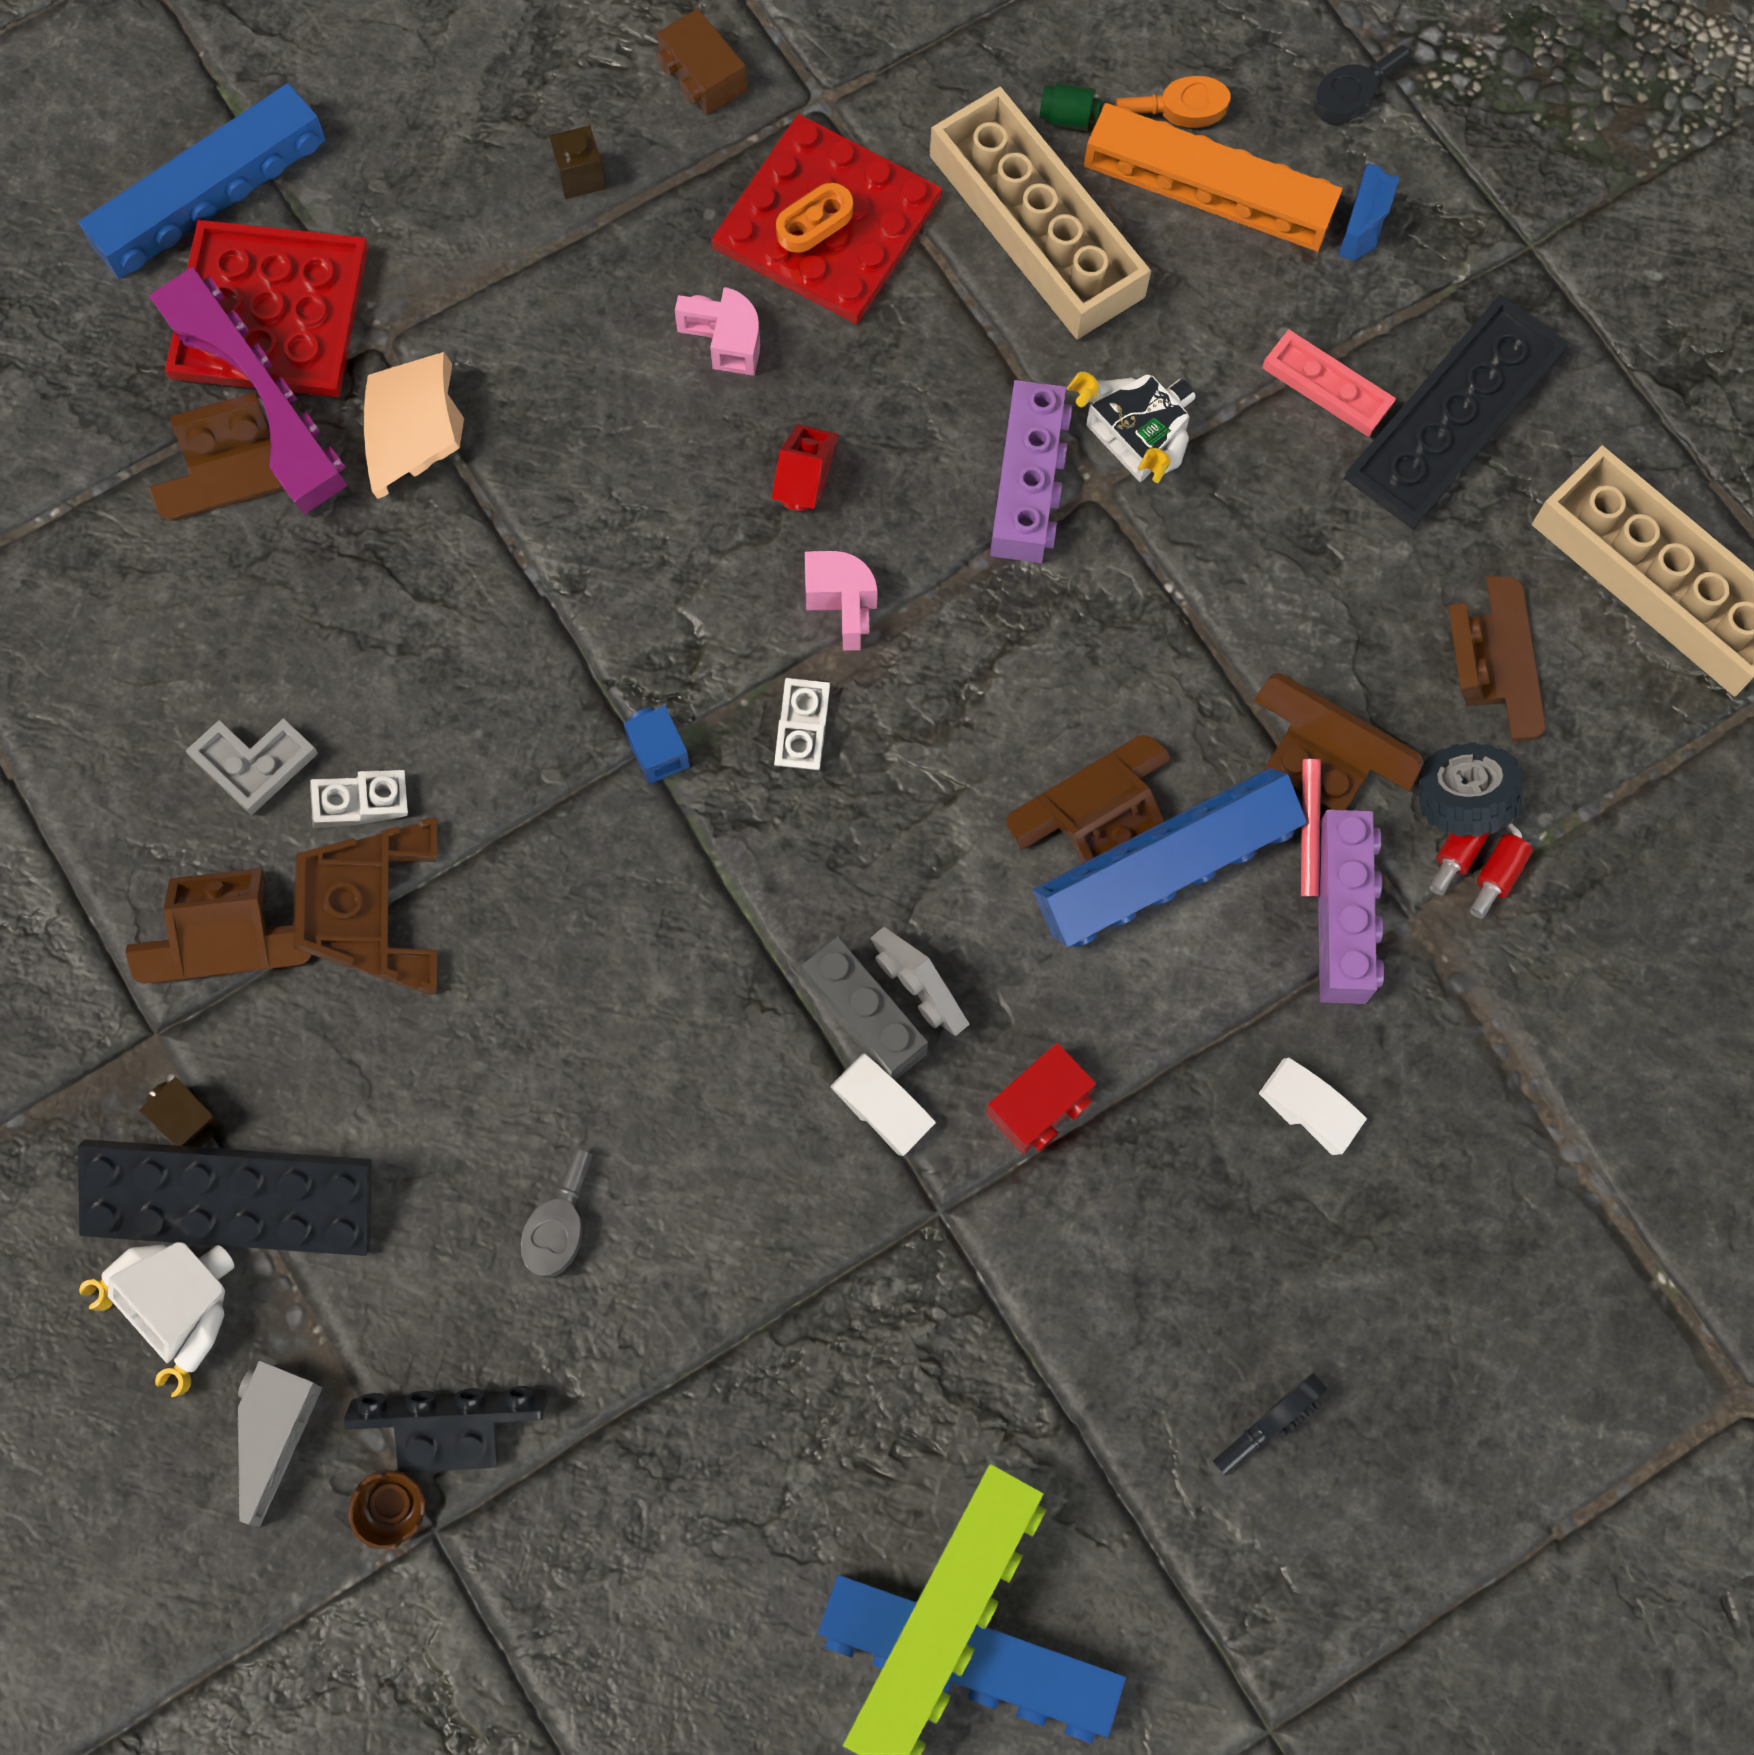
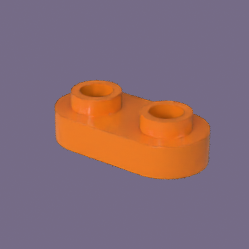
(810, 217)

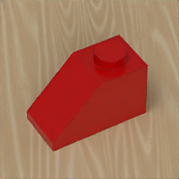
(803, 467)

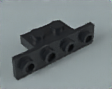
(446, 1428)

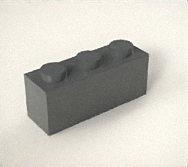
(863, 1009)

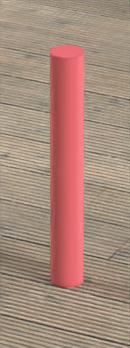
(1311, 830)

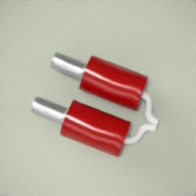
(1496, 876)

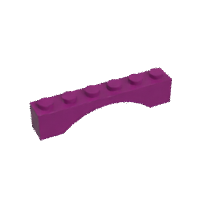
(295, 457)

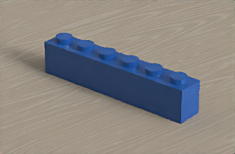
(203, 181)
(1170, 857)
(999, 1668)

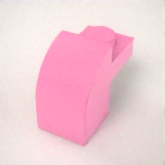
(729, 323)
(841, 583)

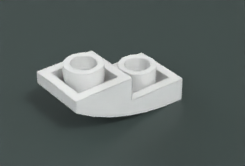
(802, 724)
(359, 800)
(883, 1104)
(1314, 1104)

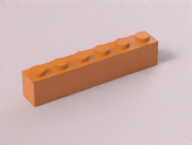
(1212, 176)

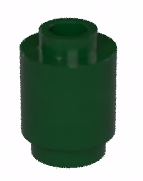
(1070, 106)

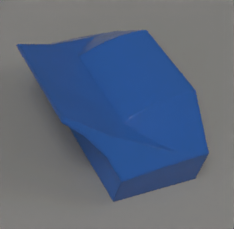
(1368, 212)

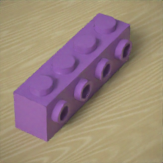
(1029, 470)
(1348, 908)

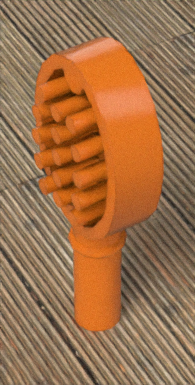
(1185, 102)

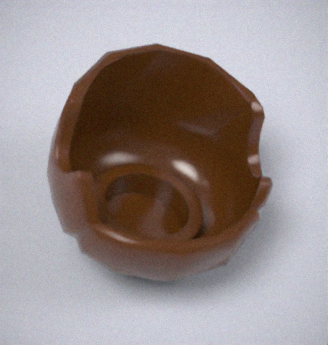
(386, 1509)

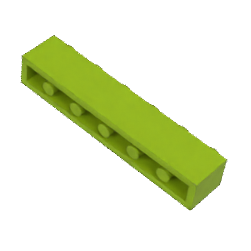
(945, 1616)

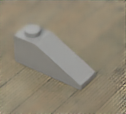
(269, 1428)

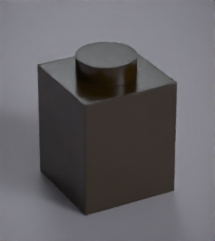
(577, 162)
(180, 1115)

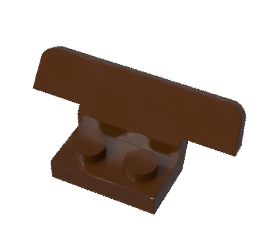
(225, 456)
(1498, 657)
(1337, 738)
(1097, 804)
(214, 930)

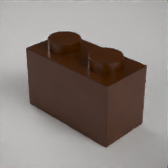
(701, 62)

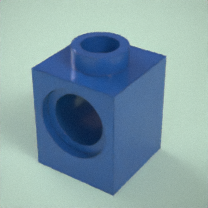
(656, 743)

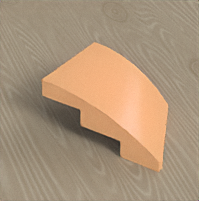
(409, 420)

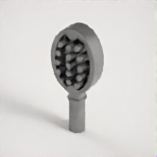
(555, 1227)

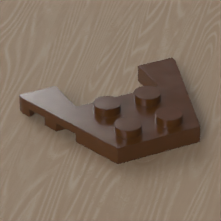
(345, 904)

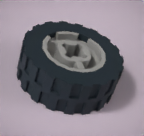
(1470, 789)

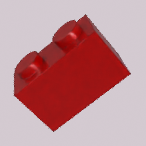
(1041, 1100)

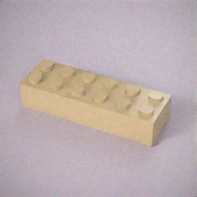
(1039, 212)
(1657, 565)

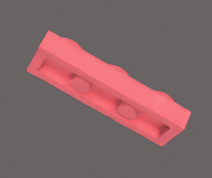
(1328, 383)

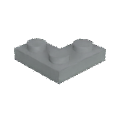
(252, 773)
(919, 978)

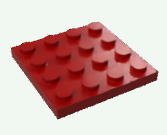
(857, 259)
(291, 294)

